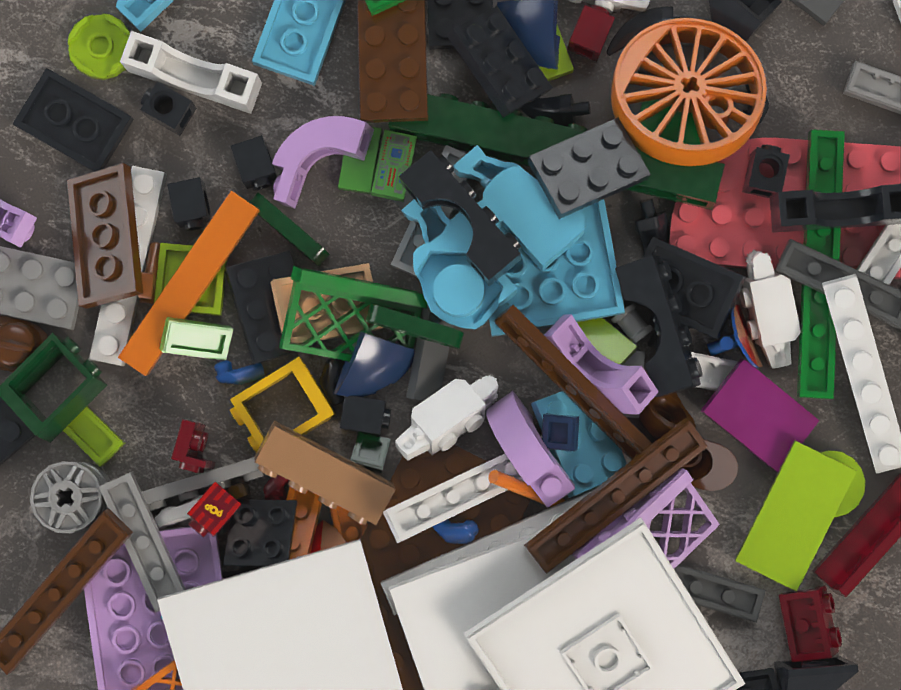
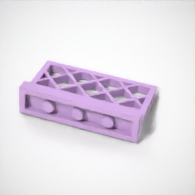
(662, 501)

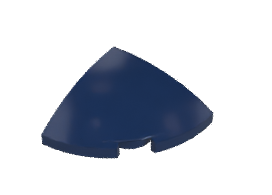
(536, 27)
(373, 366)

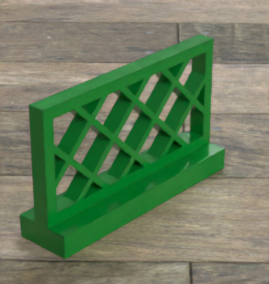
(350, 289)

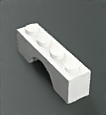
(212, 81)

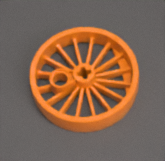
(703, 89)

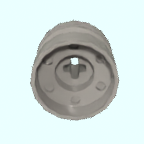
(48, 496)

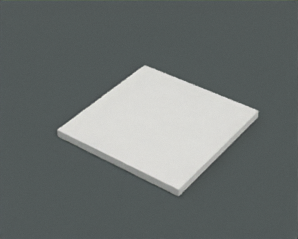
(453, 599)
(606, 625)
(284, 628)

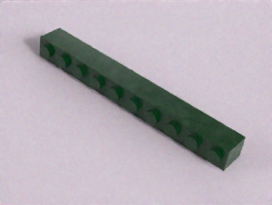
(518, 137)

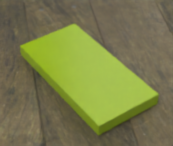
(795, 515)

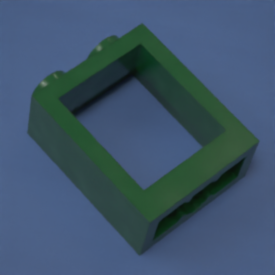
(32, 369)

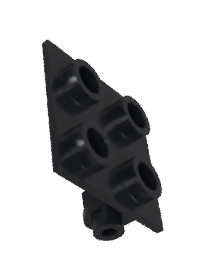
(260, 533)

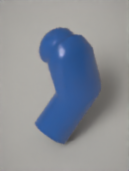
(239, 376)
(457, 532)

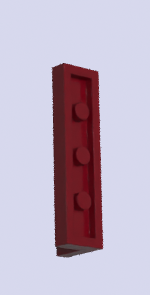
(863, 543)

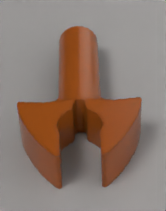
(150, 275)

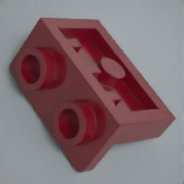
(189, 441)
(810, 624)

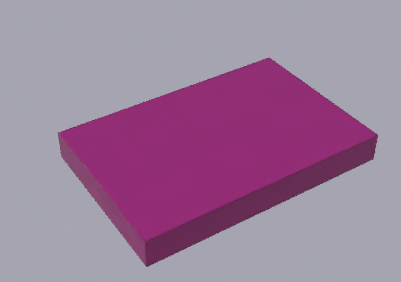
(759, 414)

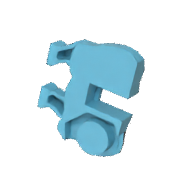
(518, 201)

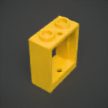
(309, 385)

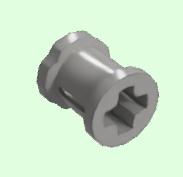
(632, 323)

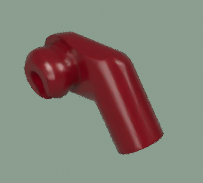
(275, 488)

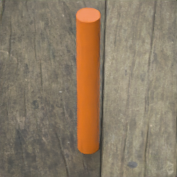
(516, 486)

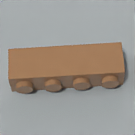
(324, 473)

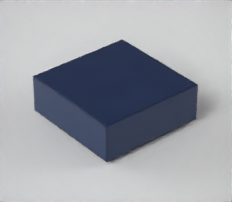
(560, 431)

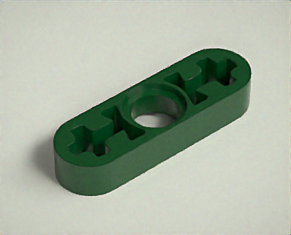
(289, 230)
(414, 326)

